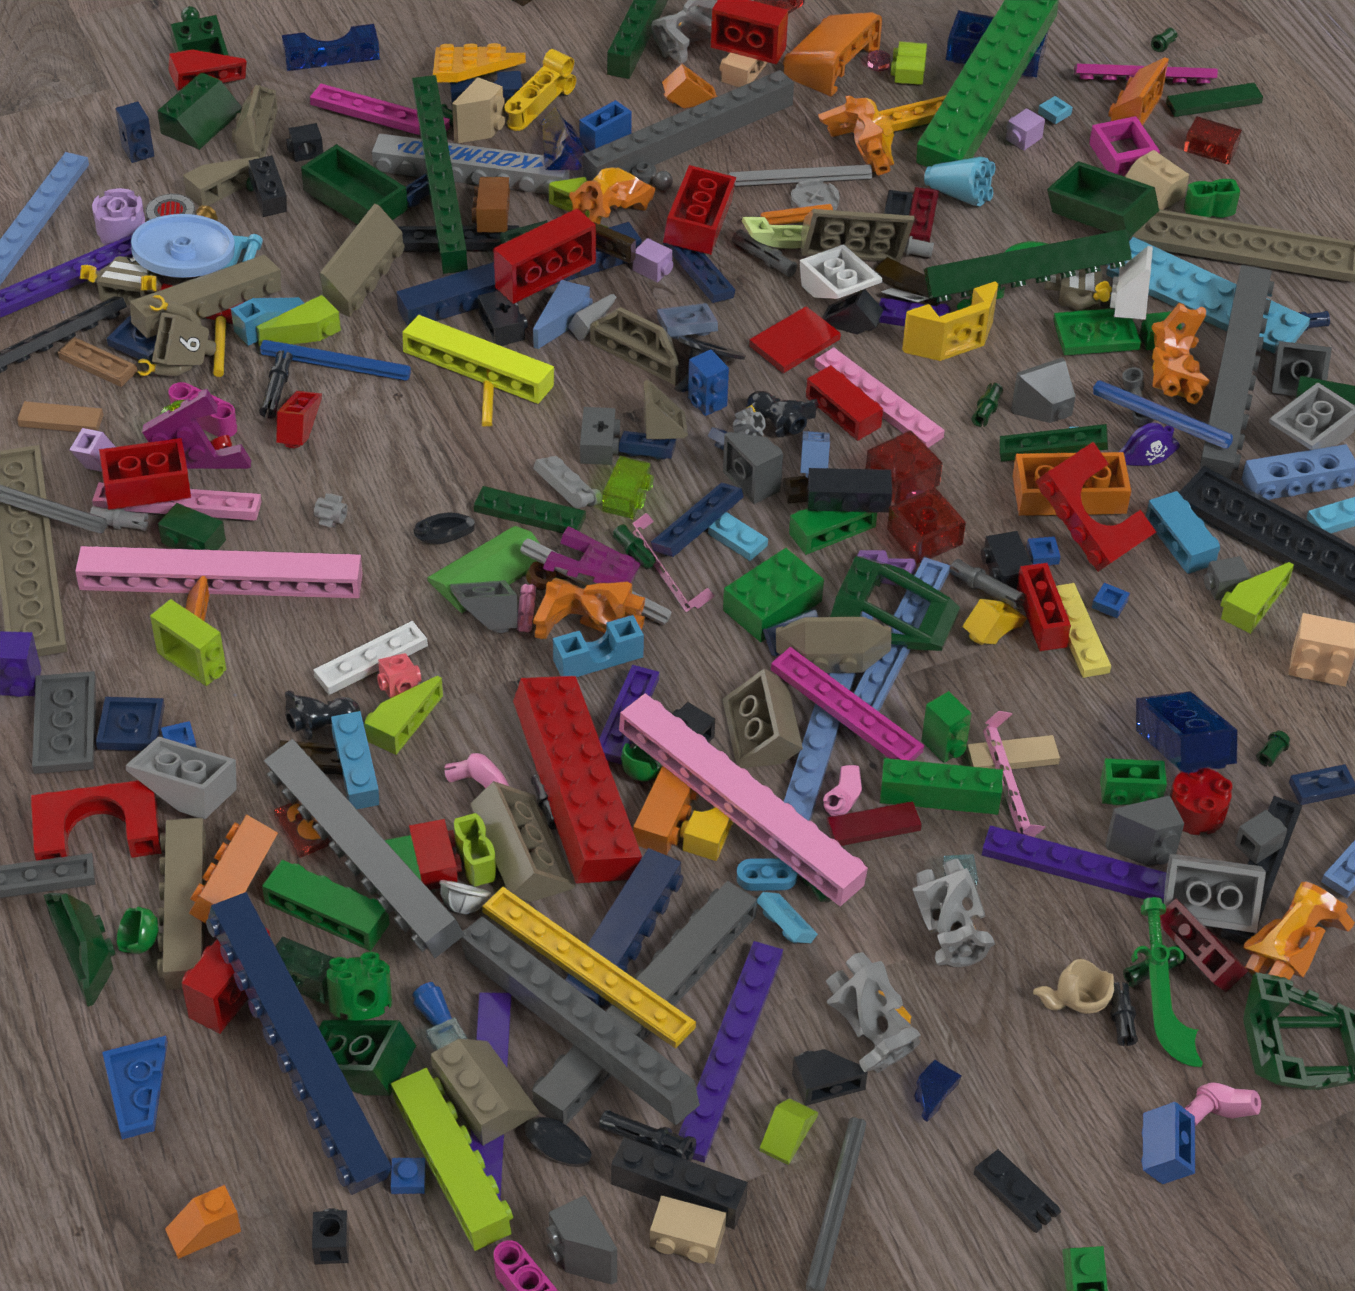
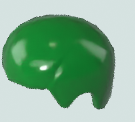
(639, 764)
(137, 930)

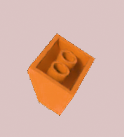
(1141, 93)

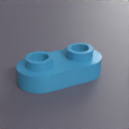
(765, 875)

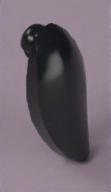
(444, 528)
(557, 1142)

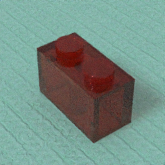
(1212, 140)

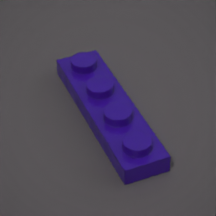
(637, 683)

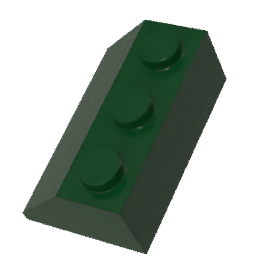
(198, 111)

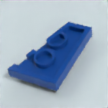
(136, 1083)

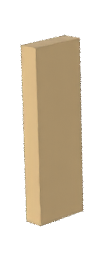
(1019, 752)

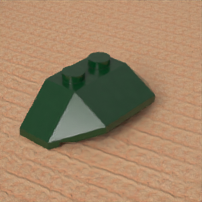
(82, 942)

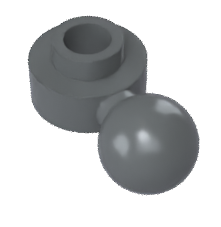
(647, 173)

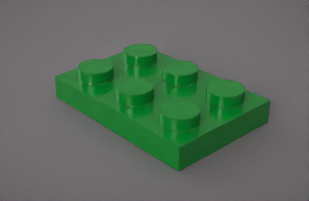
(1095, 332)

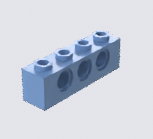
(1300, 472)

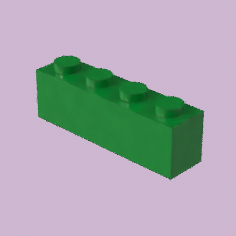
(941, 786)
(325, 904)

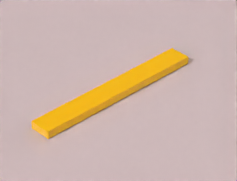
(589, 967)

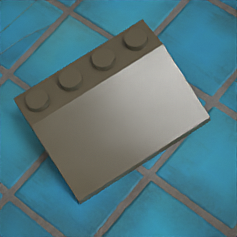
(865, 234)

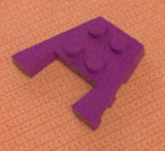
(196, 445)
(598, 560)

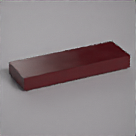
(923, 210)
(874, 823)

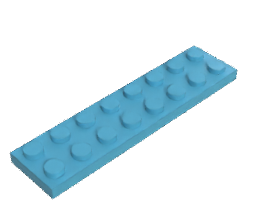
(1185, 283)

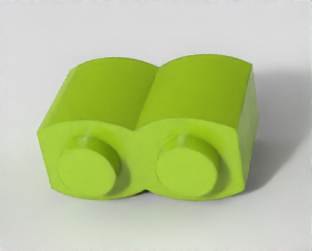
(909, 62)
(475, 849)

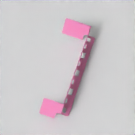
(699, 600)
(996, 720)

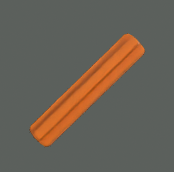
(791, 215)

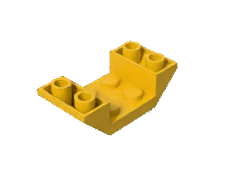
(954, 332)

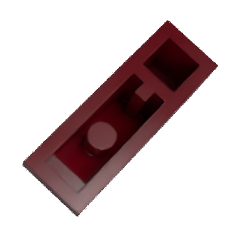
(1201, 946)

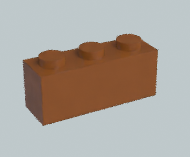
(491, 204)

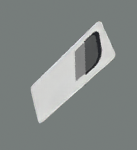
(906, 295)

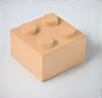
(1323, 650)

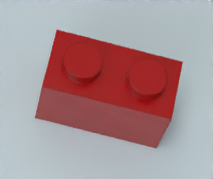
(434, 853)

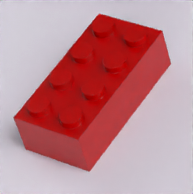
(699, 209)
(545, 255)

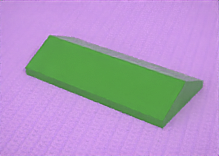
(492, 561)

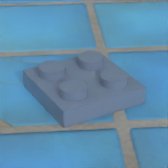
(687, 320)

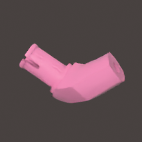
(478, 768)
(844, 796)
(1224, 1102)

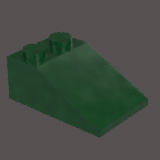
(369, 1052)

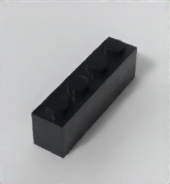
(659, 1174)

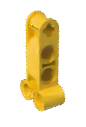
(541, 90)

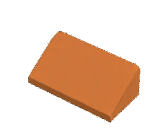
(198, 598)

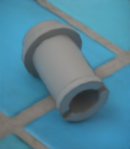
(918, 248)

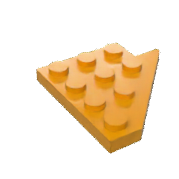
(470, 61)

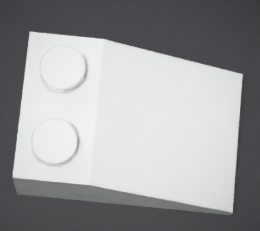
(836, 273)

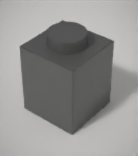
(1225, 575)
(1261, 836)

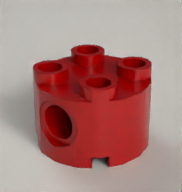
(1201, 800)

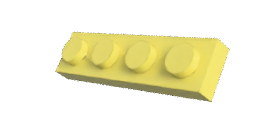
(1083, 637)

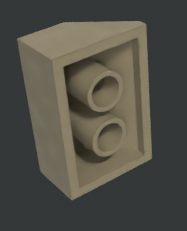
(762, 721)
(481, 1088)

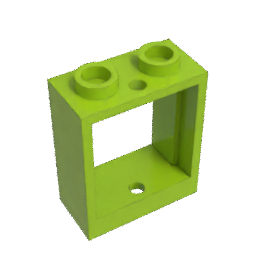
(188, 642)

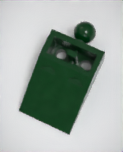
(197, 33)

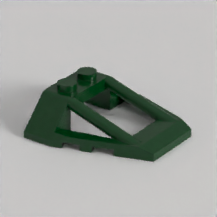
(857, 588)
(1262, 1024)

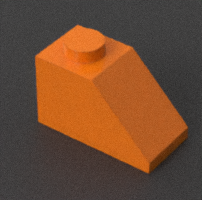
(687, 88)
(203, 1222)

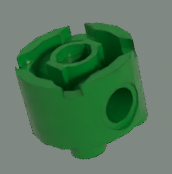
(359, 986)

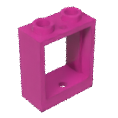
(1118, 130)

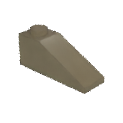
(216, 180)

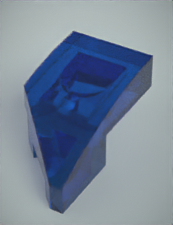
(934, 1086)

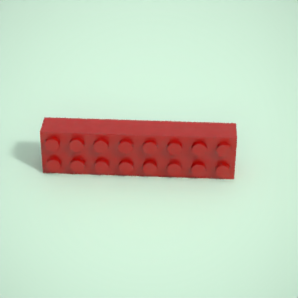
(576, 779)

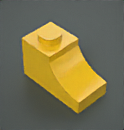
(991, 621)
(706, 833)

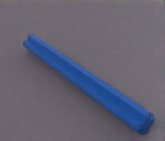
(338, 360)
(1163, 414)

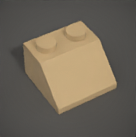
(478, 112)
(1162, 174)

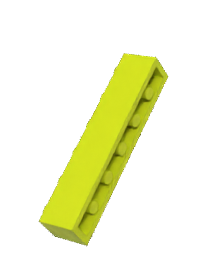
(472, 355)

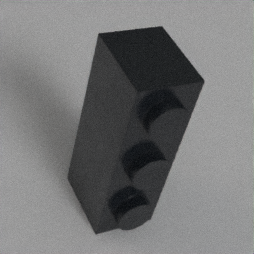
(849, 490)

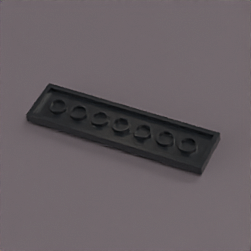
(1272, 530)

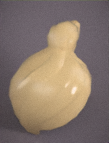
(1080, 988)

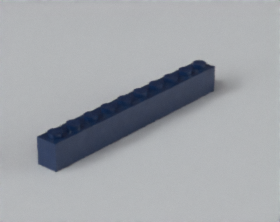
(460, 291)
(298, 1043)

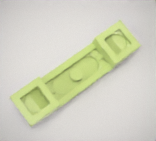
(773, 235)

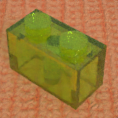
(627, 487)

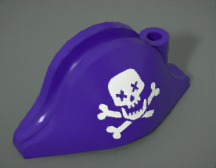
(1150, 445)

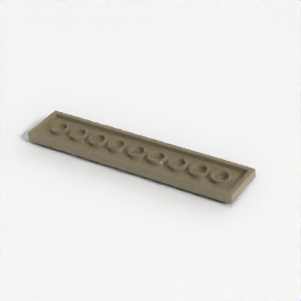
(1250, 245)
(28, 558)

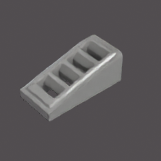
(581, 321)

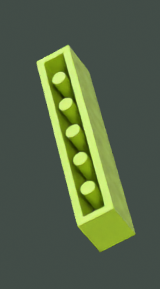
(451, 1158)

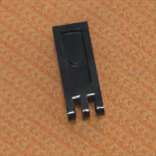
(1016, 1190)

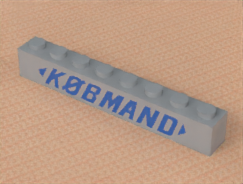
(469, 163)

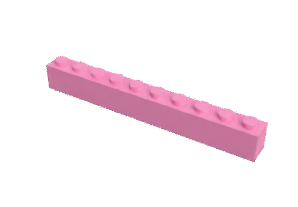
(225, 571)
(743, 799)

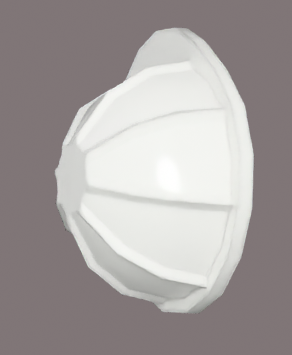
(462, 897)

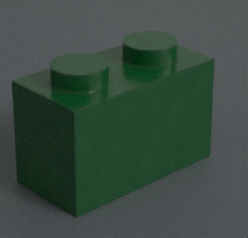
(191, 529)

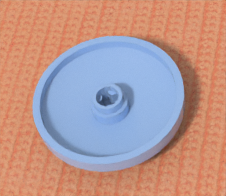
(183, 245)

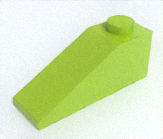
(302, 324)
(1255, 597)
(401, 715)

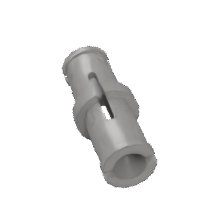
(120, 518)

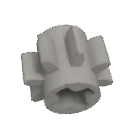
(749, 422)
(330, 510)

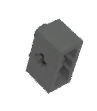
(598, 436)

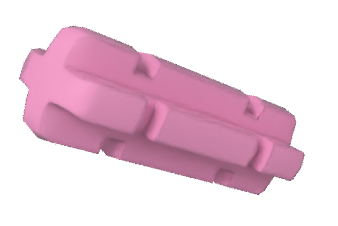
(526, 608)

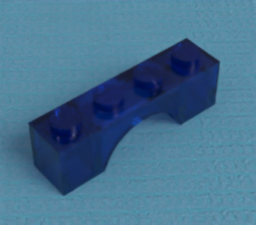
(356, 46)

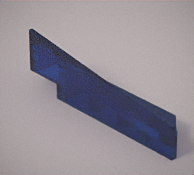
(560, 143)

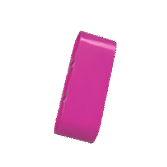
(218, 424)
(520, 1273)

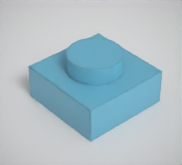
(1055, 110)

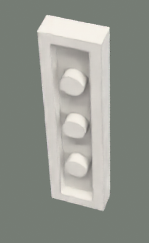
(364, 659)

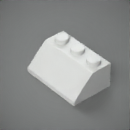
(1132, 286)

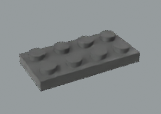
(64, 722)

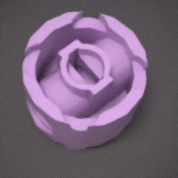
(117, 214)

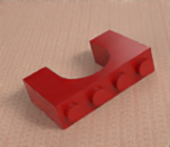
(1063, 490)
(58, 812)

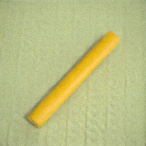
(220, 329)
(487, 408)

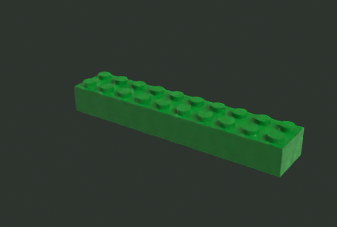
(986, 81)

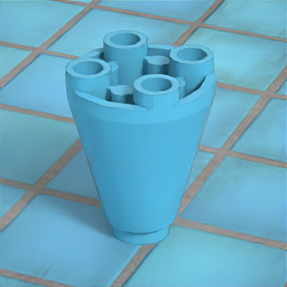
(963, 179)

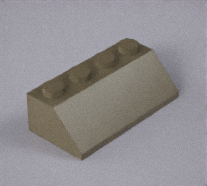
(361, 261)
(522, 843)

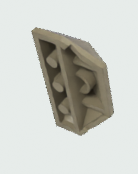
(255, 122)
(637, 343)
(836, 642)

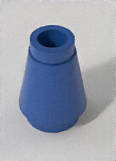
(431, 1003)

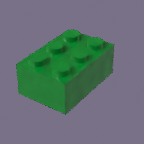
(772, 593)

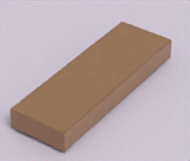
(97, 361)
(59, 417)

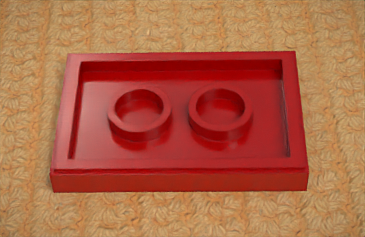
(794, 339)

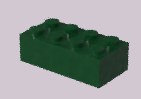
(352, 185)
(1103, 199)

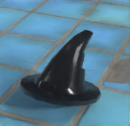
(698, 347)

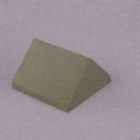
(661, 415)

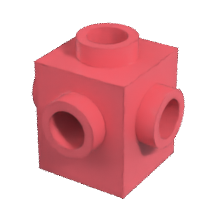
(397, 674)

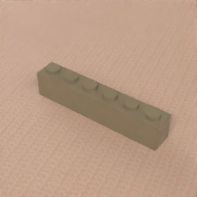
(210, 292)
(183, 871)

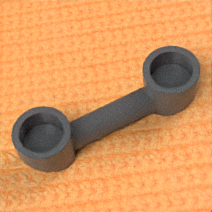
(1134, 383)

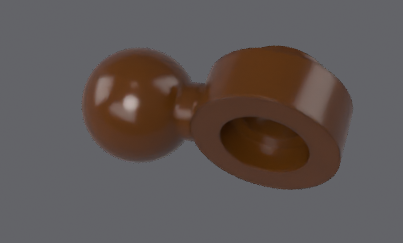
(539, 577)

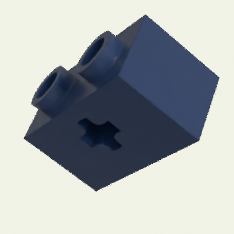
(134, 132)

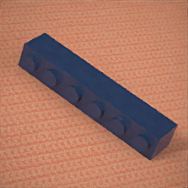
(634, 914)

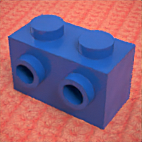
(605, 125)
(708, 382)
(1168, 1143)

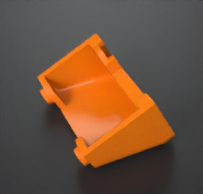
(830, 47)

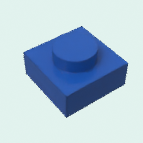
(1043, 550)
(1110, 600)
(180, 733)
(408, 1176)

